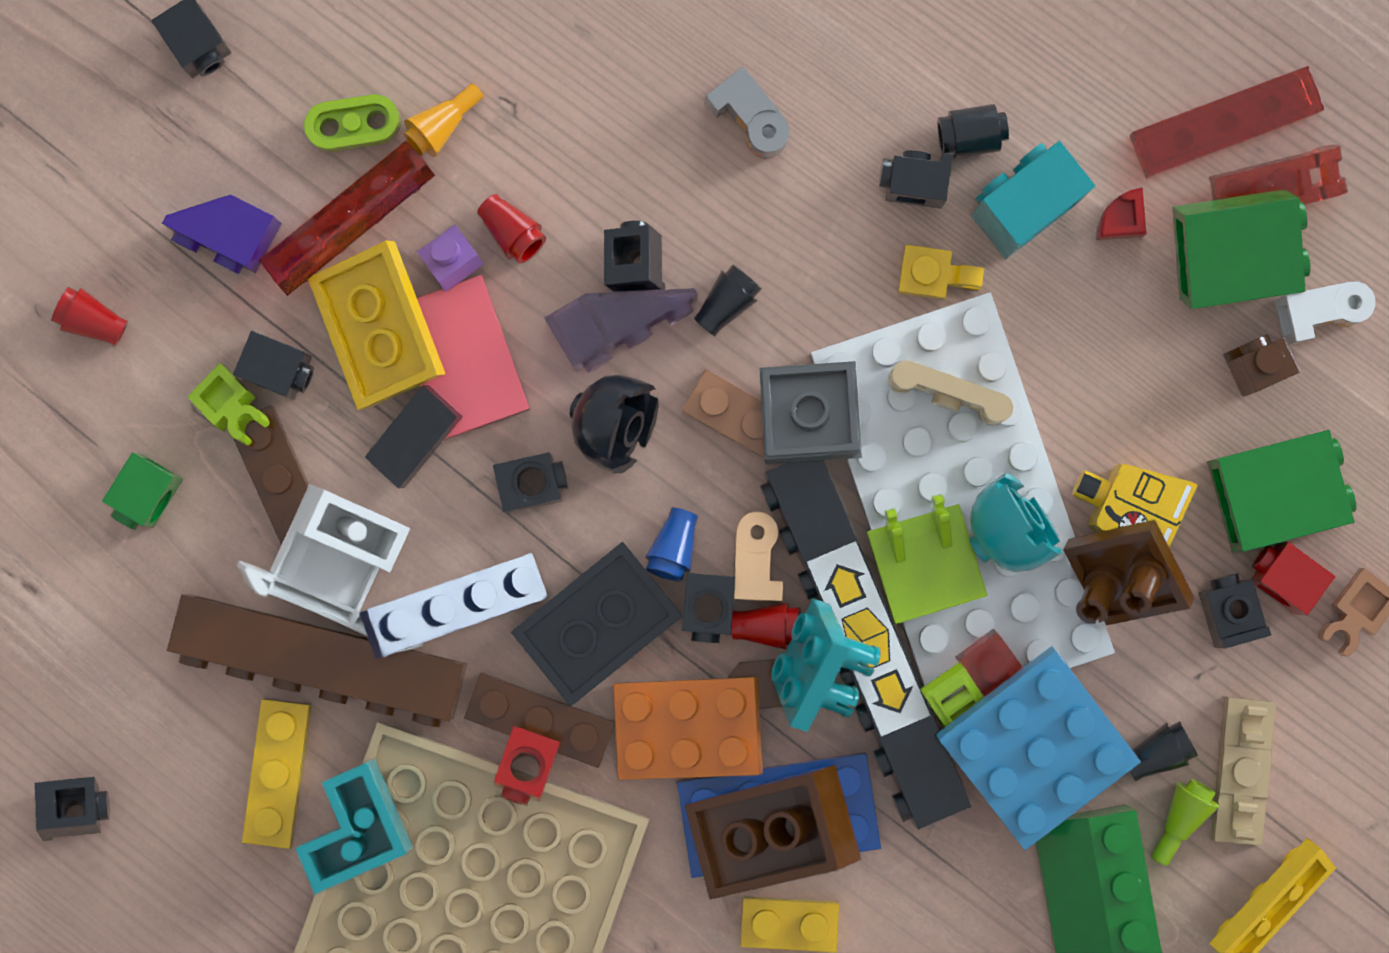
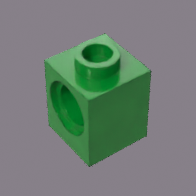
(141, 492)

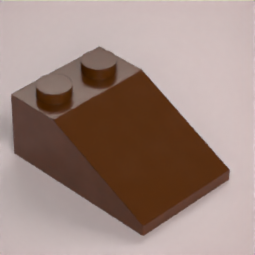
(773, 832)

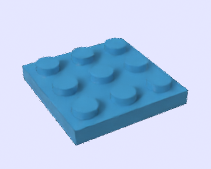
(1038, 748)

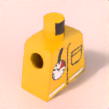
(1134, 497)

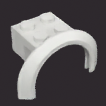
(330, 558)

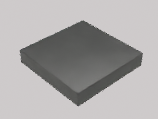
(810, 412)

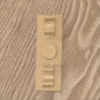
(1243, 771)

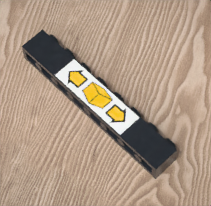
(892, 695)

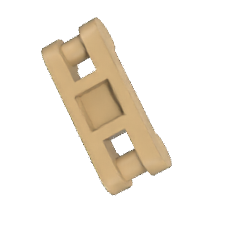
(951, 391)

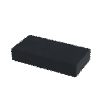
(413, 436)

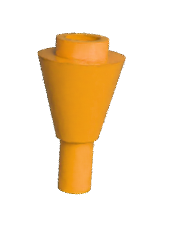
(434, 126)

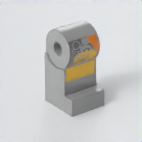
(753, 111)

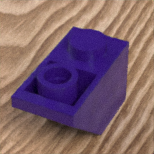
(227, 227)

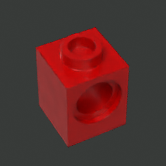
(1290, 577)
(528, 744)

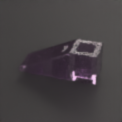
(604, 321)

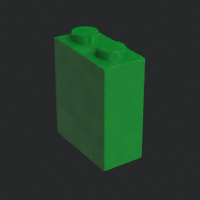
(1240, 248)
(1282, 491)

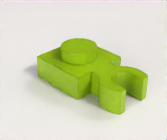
(227, 403)

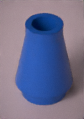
(673, 547)

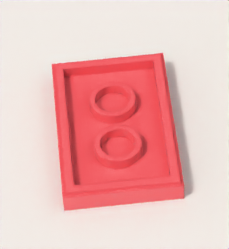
(474, 354)

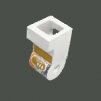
(1334, 304)

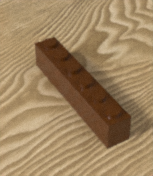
(316, 658)

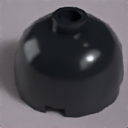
(612, 419)

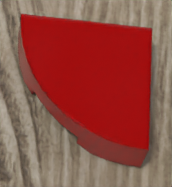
(1123, 217)

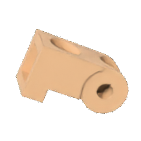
(753, 545)

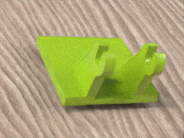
(926, 562)

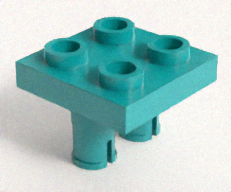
(811, 663)

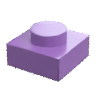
(450, 258)

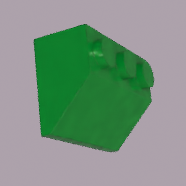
(1098, 884)

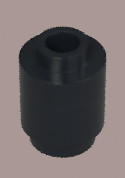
(972, 131)

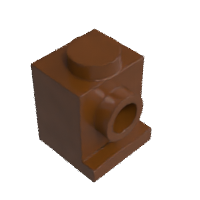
(1260, 364)

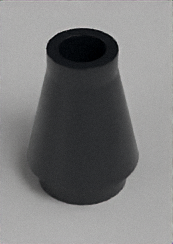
(728, 299)
(1163, 751)

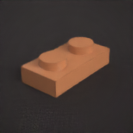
(727, 411)

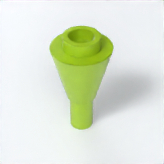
(1188, 810)

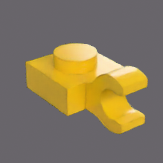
(929, 272)

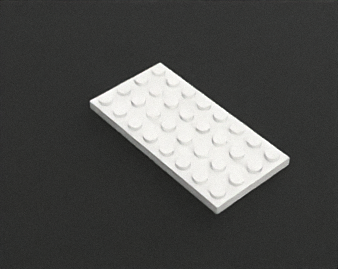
(927, 450)

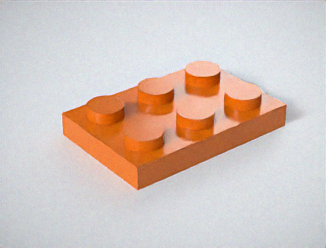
(688, 728)

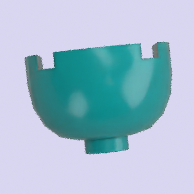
(1011, 527)

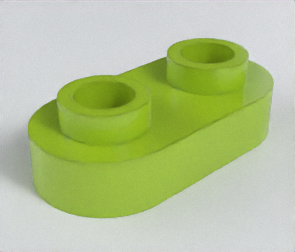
(353, 121)

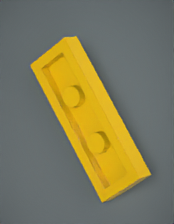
(276, 773)
(1275, 900)

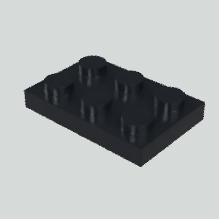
(596, 624)

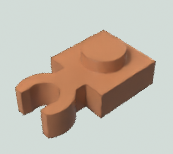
(1362, 606)

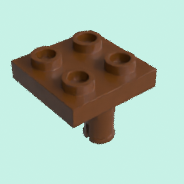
(1127, 574)

